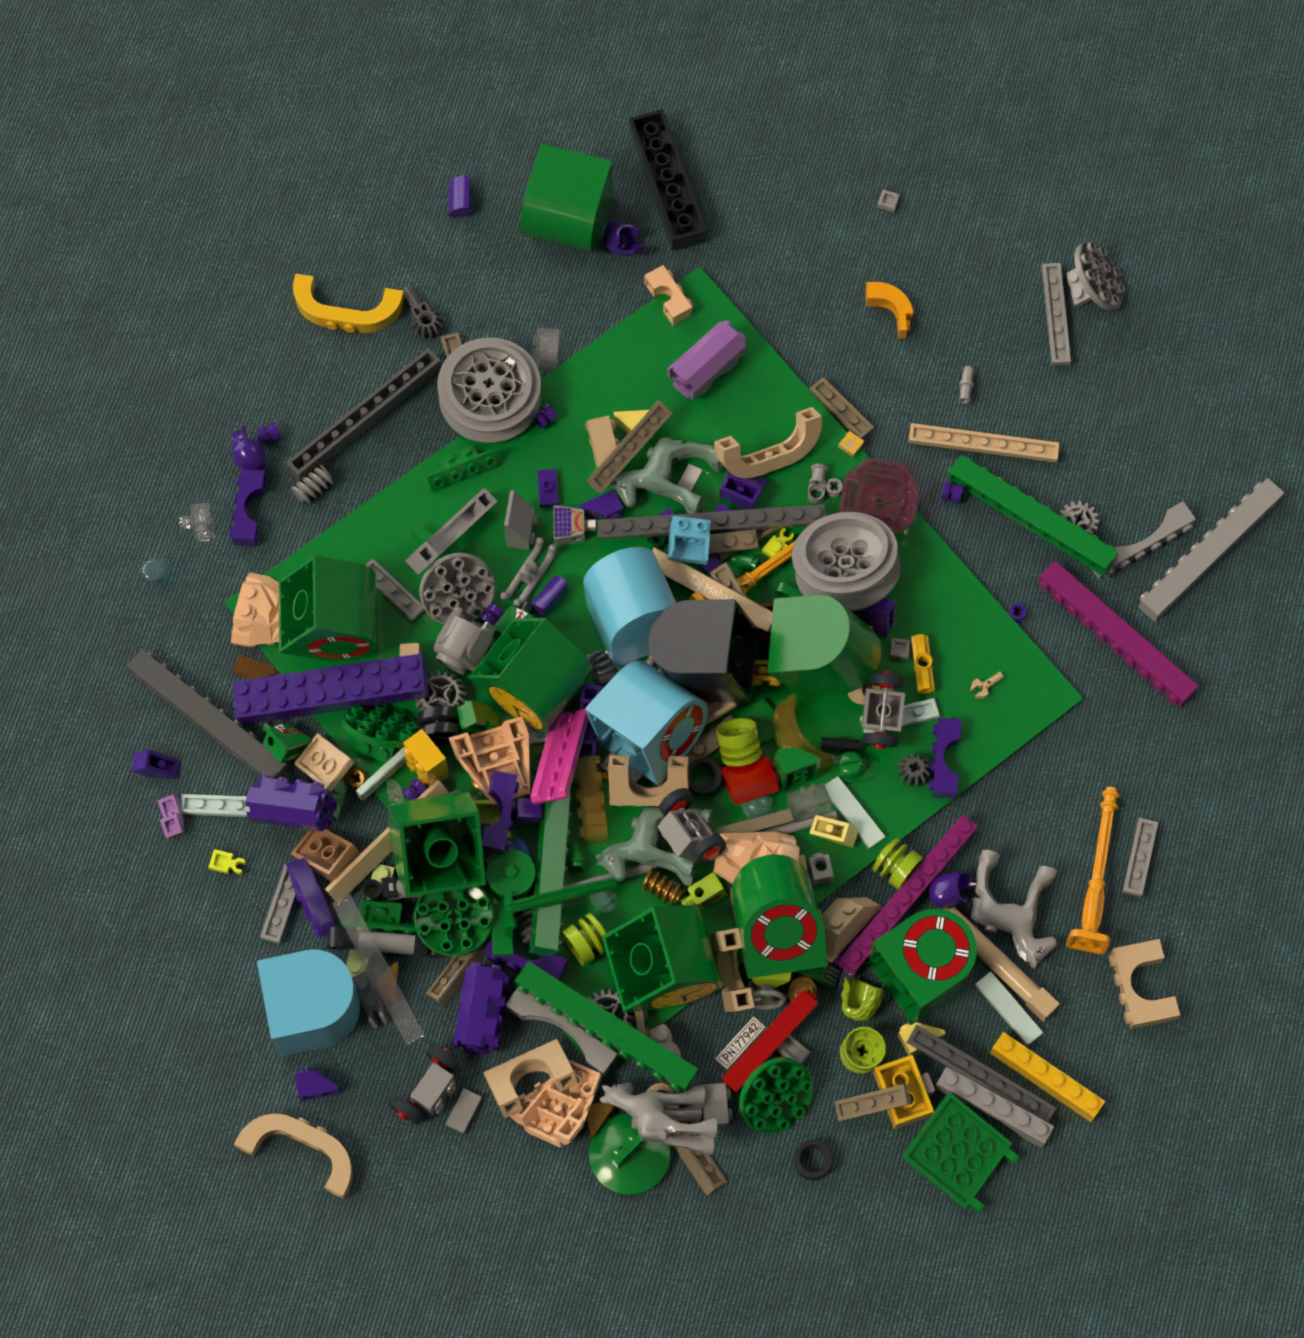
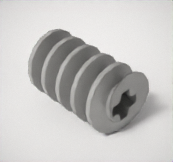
(312, 484)

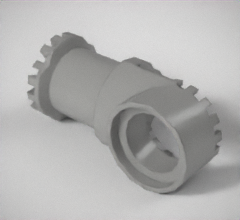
(817, 482)

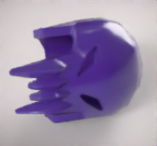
(621, 238)
(249, 453)
(946, 888)

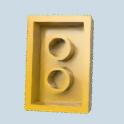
(425, 759)
(905, 1072)

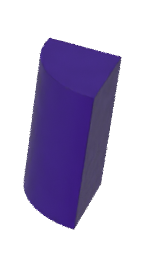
(459, 196)
(550, 595)

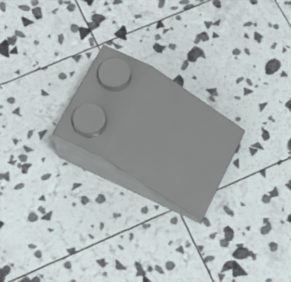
(519, 522)

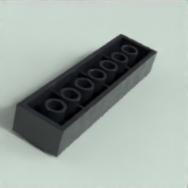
(667, 179)

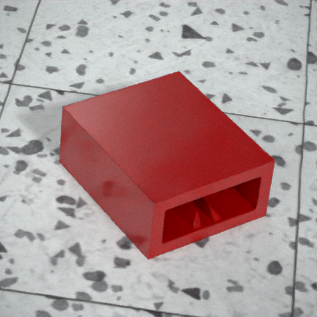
(750, 780)

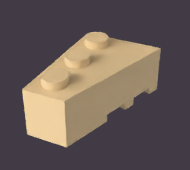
(601, 437)

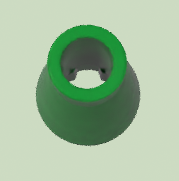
(745, 562)
(575, 858)

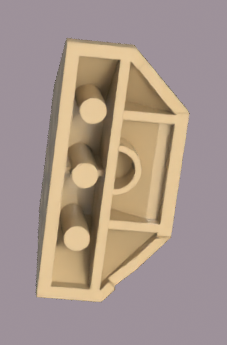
(844, 921)

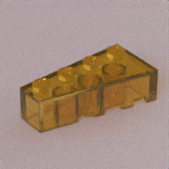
(591, 800)

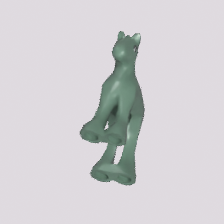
(658, 472)
(645, 849)

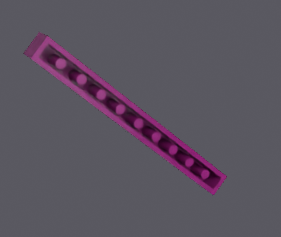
(1117, 634)
(908, 893)

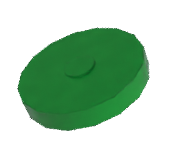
(511, 873)

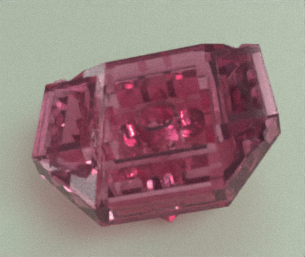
(884, 481)

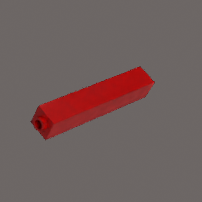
(770, 1039)

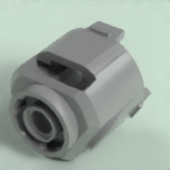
(462, 643)

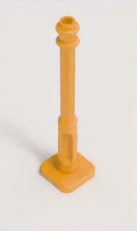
(749, 580)
(1088, 937)

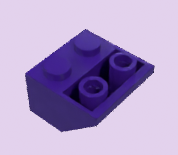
(743, 491)

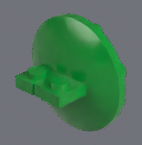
(377, 730)
(454, 920)
(776, 1095)
(625, 1160)

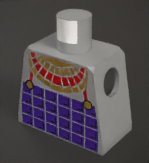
(570, 525)

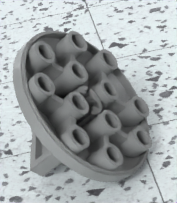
(1095, 278)
(457, 582)

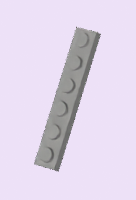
(1056, 314)

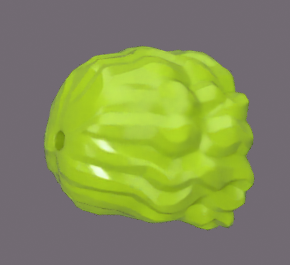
(860, 999)

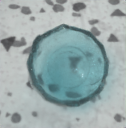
(757, 807)

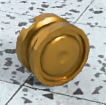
(800, 984)

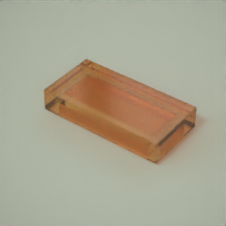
(252, 668)

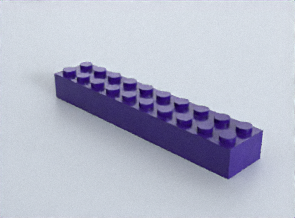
(331, 689)

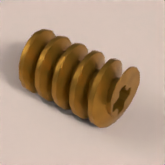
(663, 888)

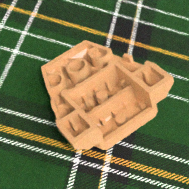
(257, 612)
(748, 846)
(556, 1114)

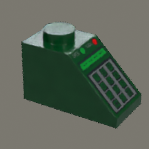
(822, 976)

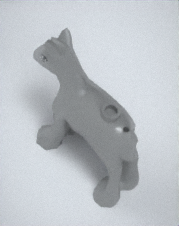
(1012, 917)
(657, 1123)

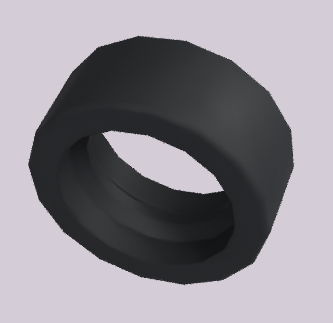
(717, 776)
(817, 1145)

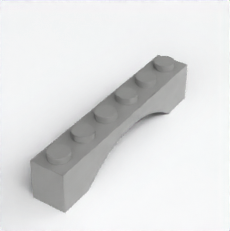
(1177, 520)
(451, 531)
(596, 1055)
(1022, 1122)

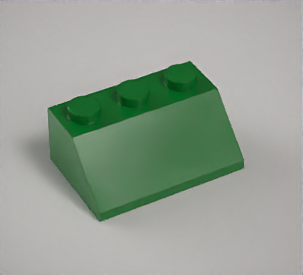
(795, 767)

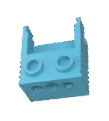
(689, 540)

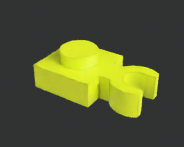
(776, 544)
(223, 862)

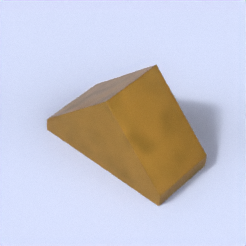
(597, 1116)

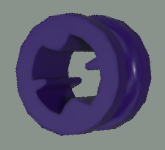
(1018, 607)

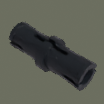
(840, 744)

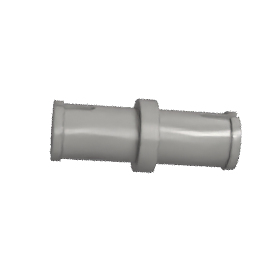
(966, 385)

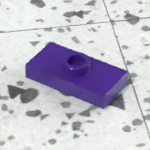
(547, 487)

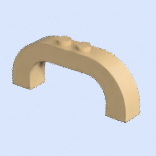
(774, 457)
(300, 1130)

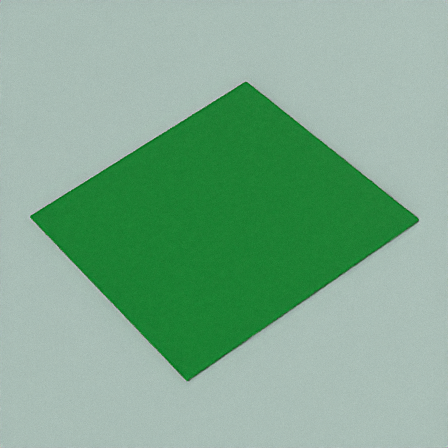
(758, 408)

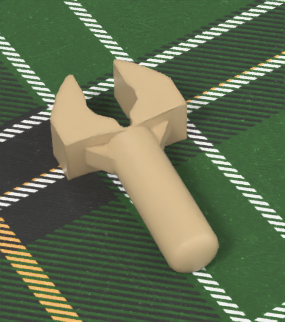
(985, 685)

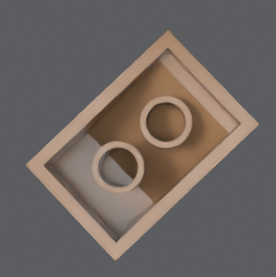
(326, 853)

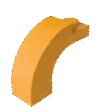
(895, 300)

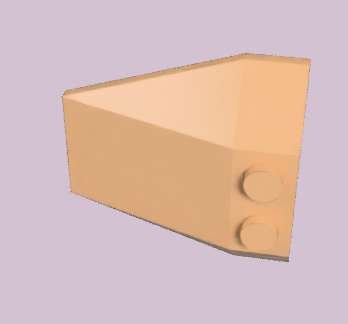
(496, 749)

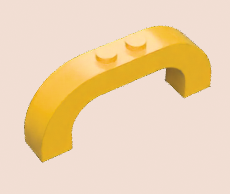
(344, 318)

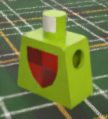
(712, 891)

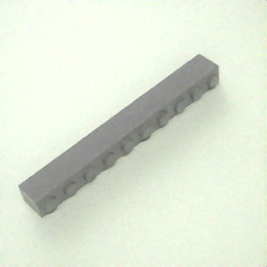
(1210, 550)

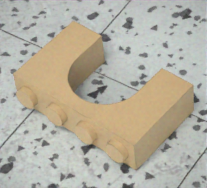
(628, 793)
(725, 949)
(1139, 1010)
(546, 1058)

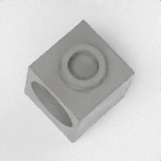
(820, 877)

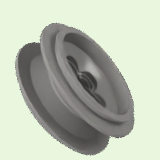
(482, 419)
(847, 559)

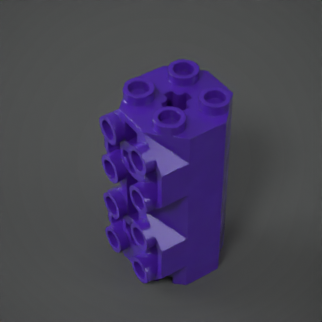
(291, 805)
(481, 1009)

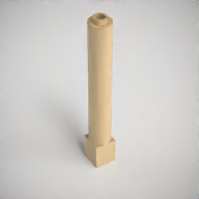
(1037, 998)

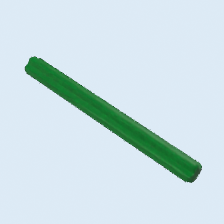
(561, 895)

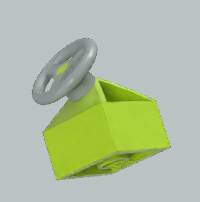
(766, 991)

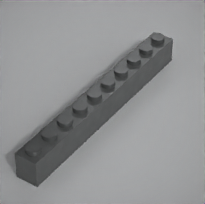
(364, 415)
(205, 715)

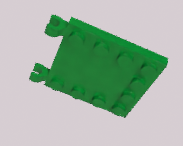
(958, 1151)

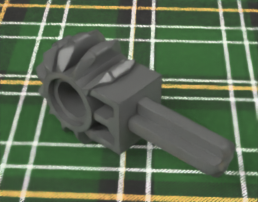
(422, 313)

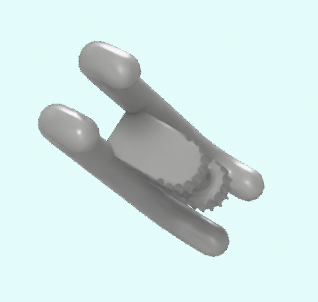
(530, 573)

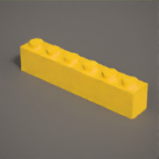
(1047, 1077)

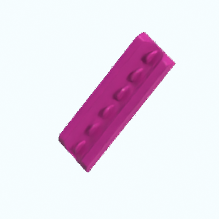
(559, 757)

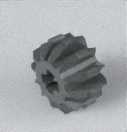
(602, 666)
(917, 776)

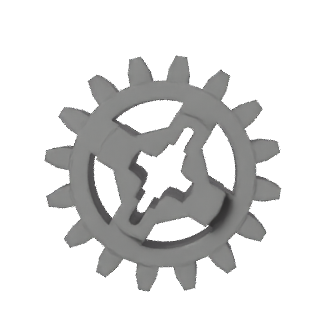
(1089, 525)

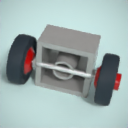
(883, 710)
(687, 830)
(431, 1089)

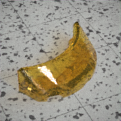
(789, 735)

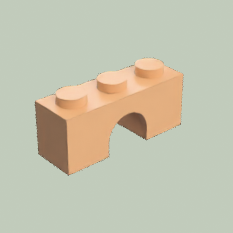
(661, 282)

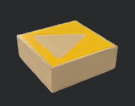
(851, 444)

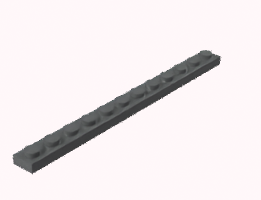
(720, 521)

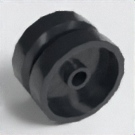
(439, 723)

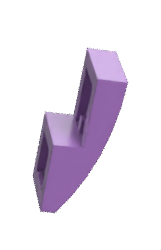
(172, 815)

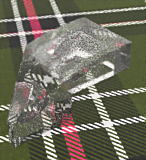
(394, 791)

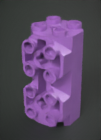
(707, 360)

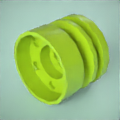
(738, 742)
(897, 863)
(586, 939)
(873, 1049)

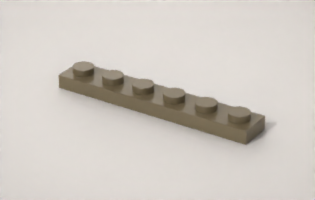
(629, 446)

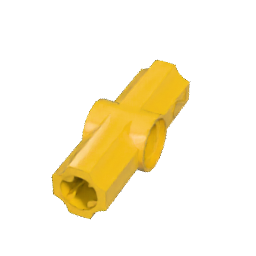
(924, 675)

